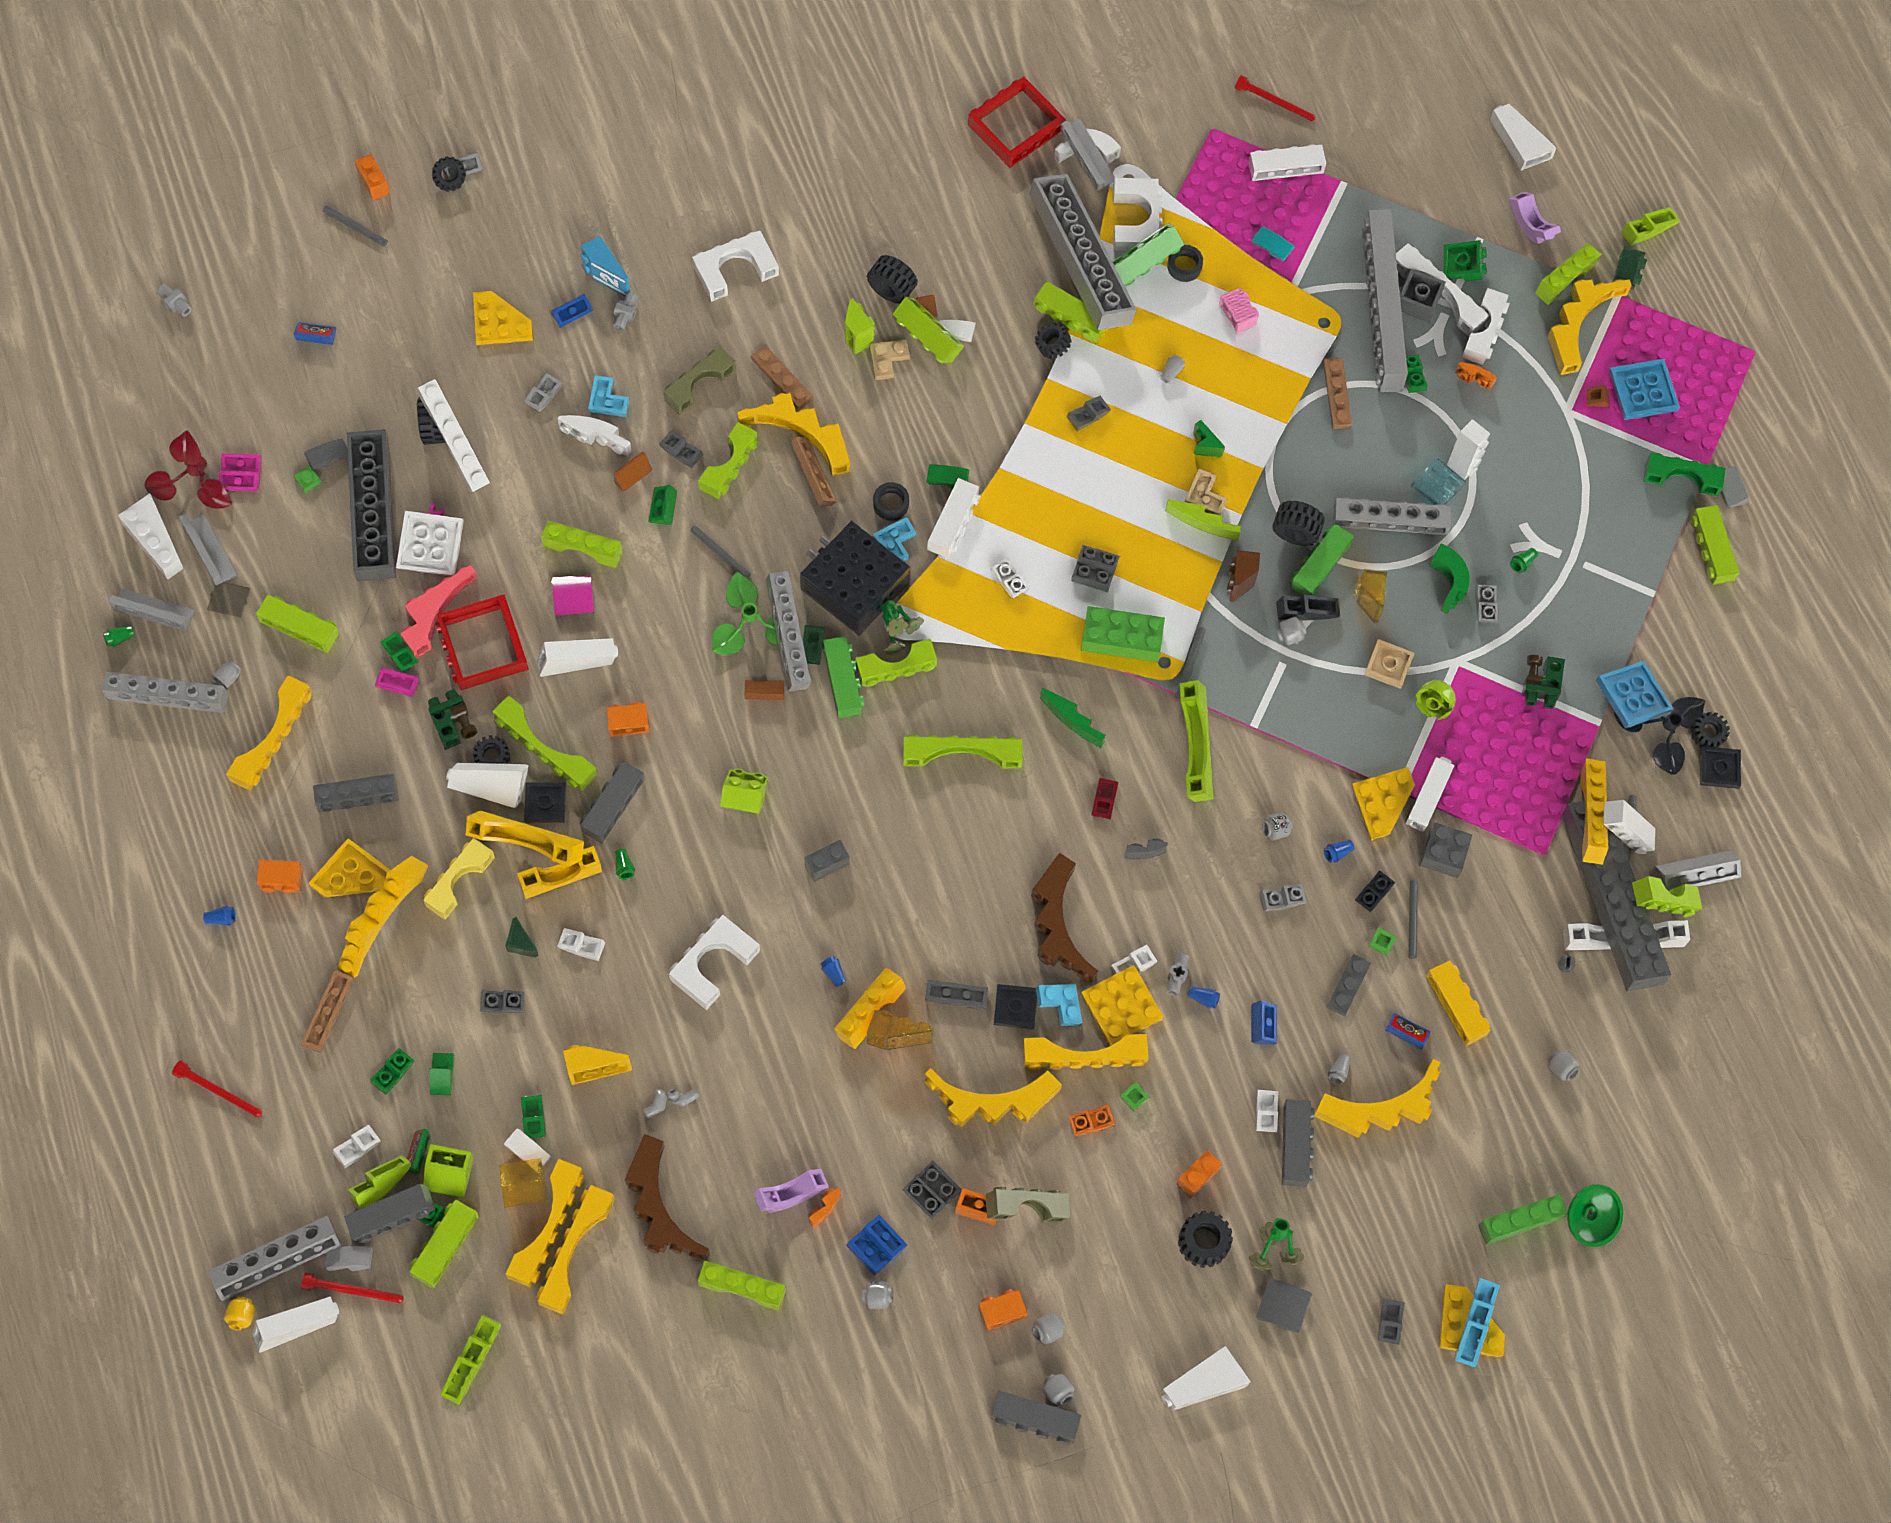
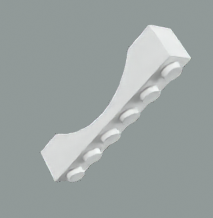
(1467, 313)
(453, 435)
(1592, 937)

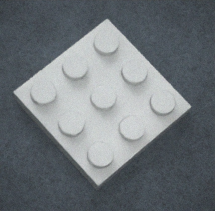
(429, 543)

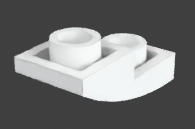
(1009, 578)

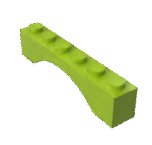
(1003, 752)
(572, 767)
(1199, 772)

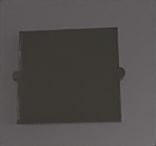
(228, 599)

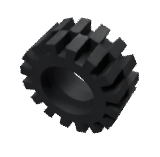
(442, 183)
(1057, 347)
(1719, 725)
(491, 743)

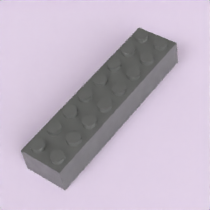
(371, 505)

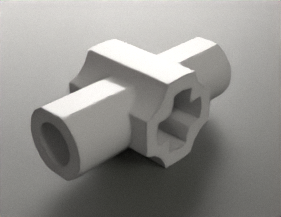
(174, 300)
(625, 311)
(1179, 966)

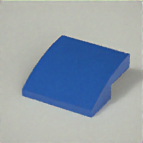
(876, 1245)

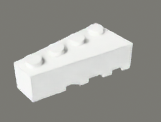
(149, 531)

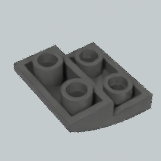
(1095, 568)
(932, 1189)
(1284, 1305)

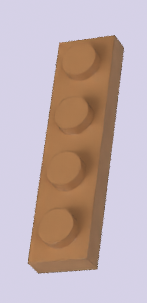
(781, 376)
(1337, 393)
(813, 471)
(327, 1011)

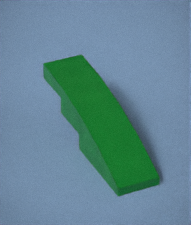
(1067, 713)

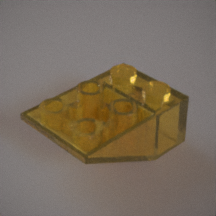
(897, 1032)

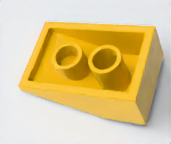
(592, 1063)

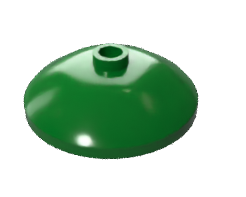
(1603, 1218)

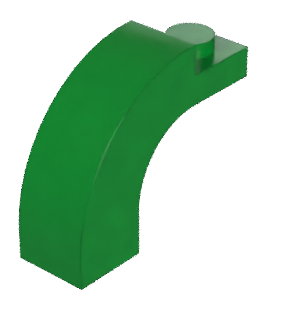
(1455, 569)

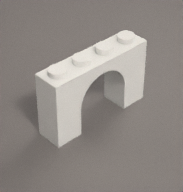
(1145, 194)
(750, 247)
(721, 935)

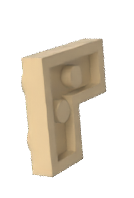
(883, 355)
(1200, 493)

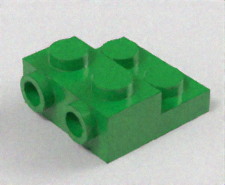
(1465, 260)

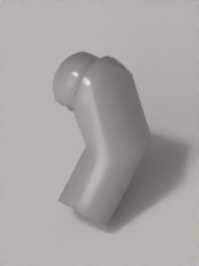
(682, 1099)
(659, 1104)

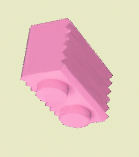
(1239, 310)

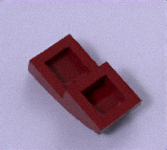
(1104, 798)

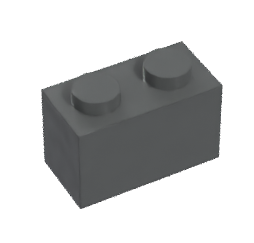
(827, 860)

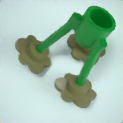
(897, 626)
(1270, 1235)

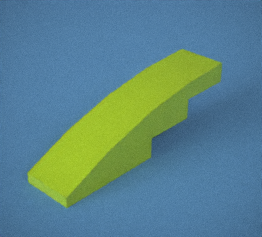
(1196, 517)
(470, 1360)

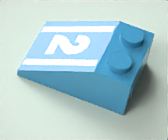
(603, 266)

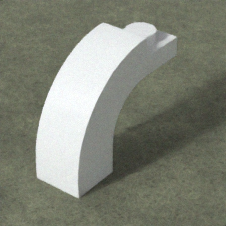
(1106, 145)

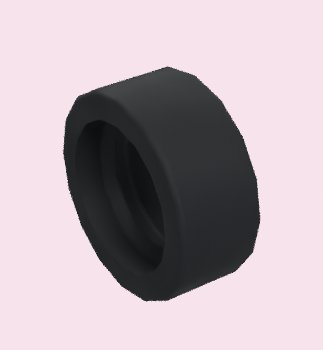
(1183, 275)
(891, 487)

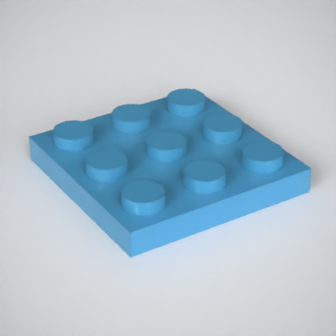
(1644, 389)
(1634, 694)

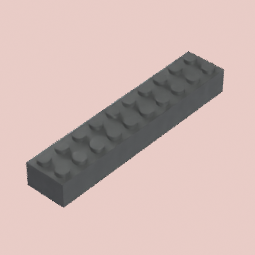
(1624, 923)

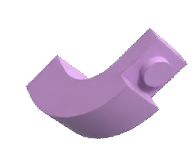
(1530, 219)
(791, 1193)

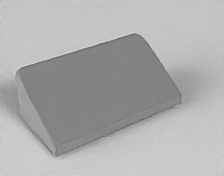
(471, 165)
(1733, 488)

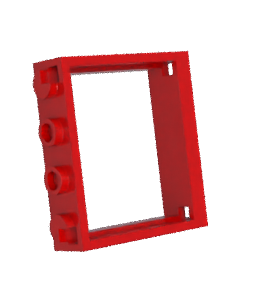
(1013, 156)
(471, 611)

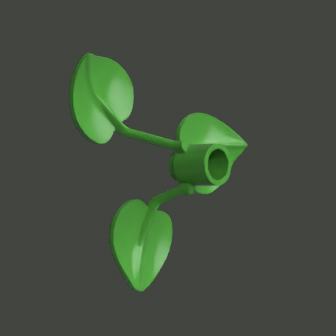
(740, 592)

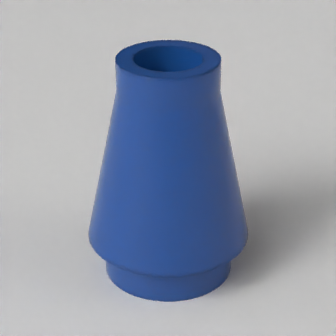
(1337, 851)
(220, 916)
(833, 970)
(1205, 996)

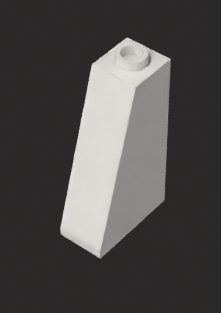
(1521, 138)
(575, 655)
(490, 781)
(1430, 794)
(293, 1323)
(1207, 1380)

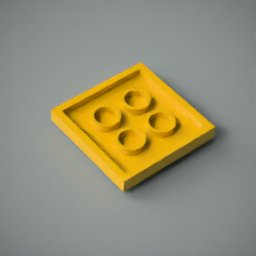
(1122, 1005)

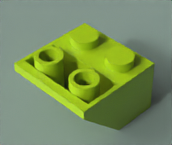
(858, 328)
(744, 791)
(447, 1170)

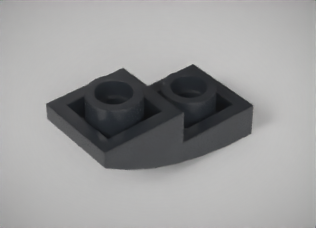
(1375, 891)

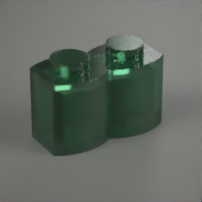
(1629, 266)

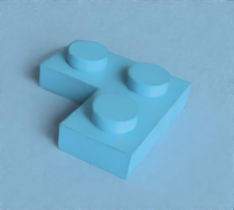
(603, 402)
(894, 535)
(1063, 997)

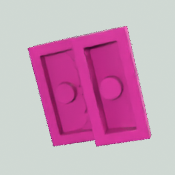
(240, 471)
(572, 595)

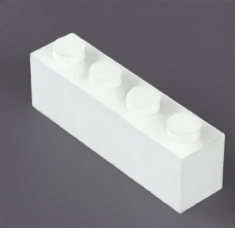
(1287, 162)
(1468, 449)
(953, 518)
(1629, 826)

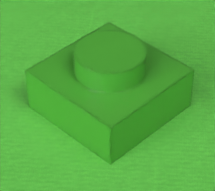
(307, 479)
(1382, 941)
(1134, 1096)

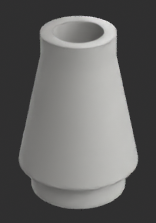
(1172, 368)
(1339, 1071)

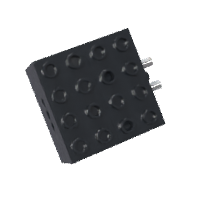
(854, 577)

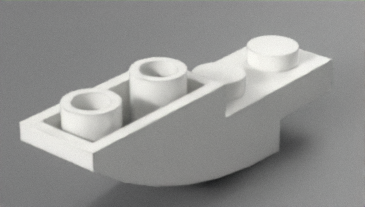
(590, 429)

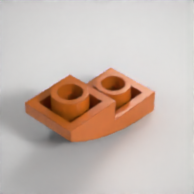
(1470, 372)
(1092, 1121)
(829, 1201)

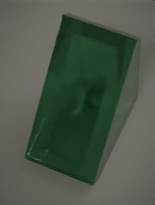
(813, 643)
(519, 941)

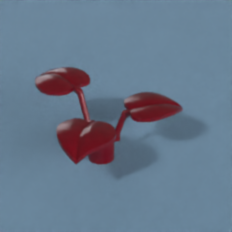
(186, 450)

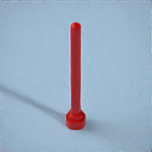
(1243, 84)
(182, 1070)
(310, 1282)

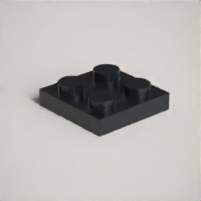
(1720, 767)
(545, 802)
(1015, 1006)

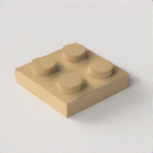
(1389, 664)

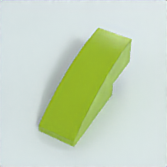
(1649, 225)
(379, 1182)

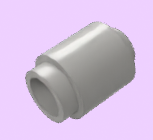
(226, 674)

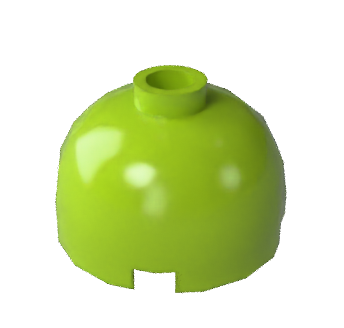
(1436, 699)

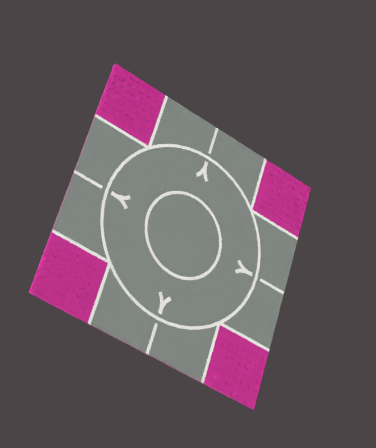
(1548, 481)

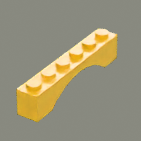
(248, 767)
(1595, 794)
(551, 844)
(1043, 1053)
(594, 1208)
(526, 1263)

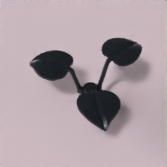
(1685, 712)

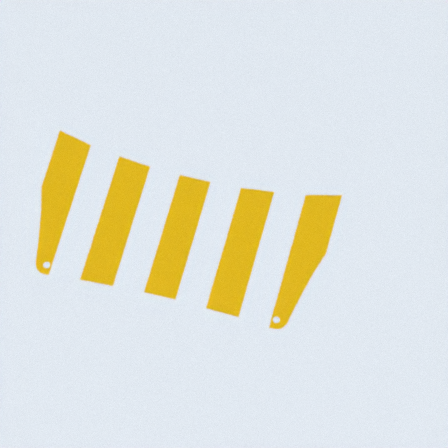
(1115, 476)

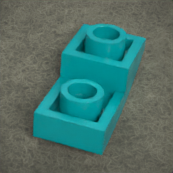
(1273, 243)

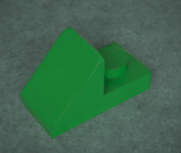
(1209, 443)
(441, 1074)

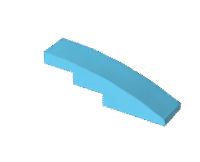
(1477, 1322)

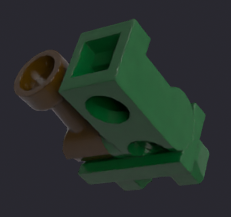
(1546, 686)
(448, 713)

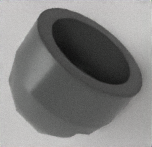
(1562, 963)

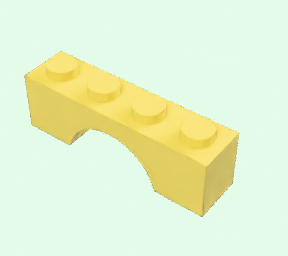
(474, 858)

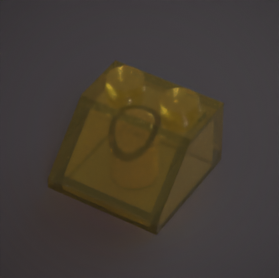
(1371, 593)
(523, 1182)

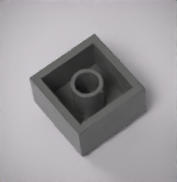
(1421, 295)
(1446, 850)

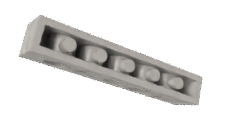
(1383, 521)
(788, 631)
(165, 692)
(274, 1258)

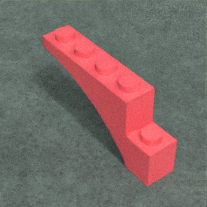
(425, 608)

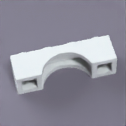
(1479, 343)

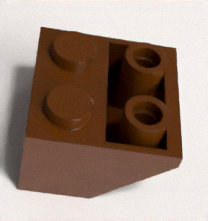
(1242, 573)

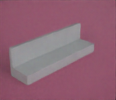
(1087, 153)
(209, 548)
(152, 609)
(1701, 870)

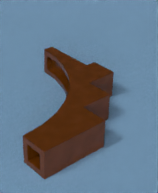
(1051, 921)
(662, 1231)

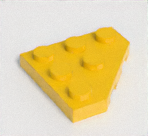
(498, 320)
(1383, 800)
(349, 872)
(1454, 1314)

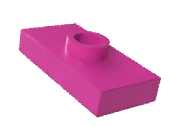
(397, 682)

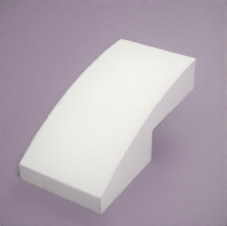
(960, 329)
(581, 945)
(1141, 958)
(1267, 1111)
(357, 1146)
(525, 1147)

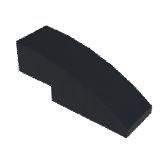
(1308, 607)

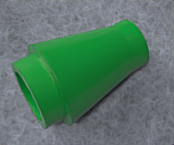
(1523, 560)
(116, 636)
(624, 865)

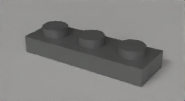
(1348, 984)
(956, 994)

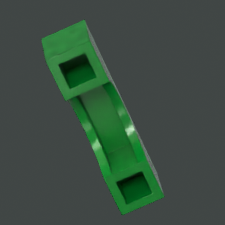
(1706, 477)

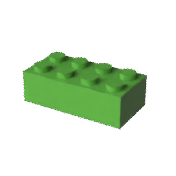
(1123, 634)

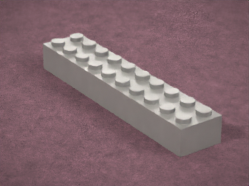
(1082, 252)
(1385, 301)

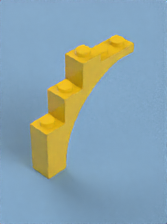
(1564, 336)
(805, 422)
(379, 907)
(965, 1105)
(1354, 1116)

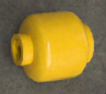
(239, 1313)

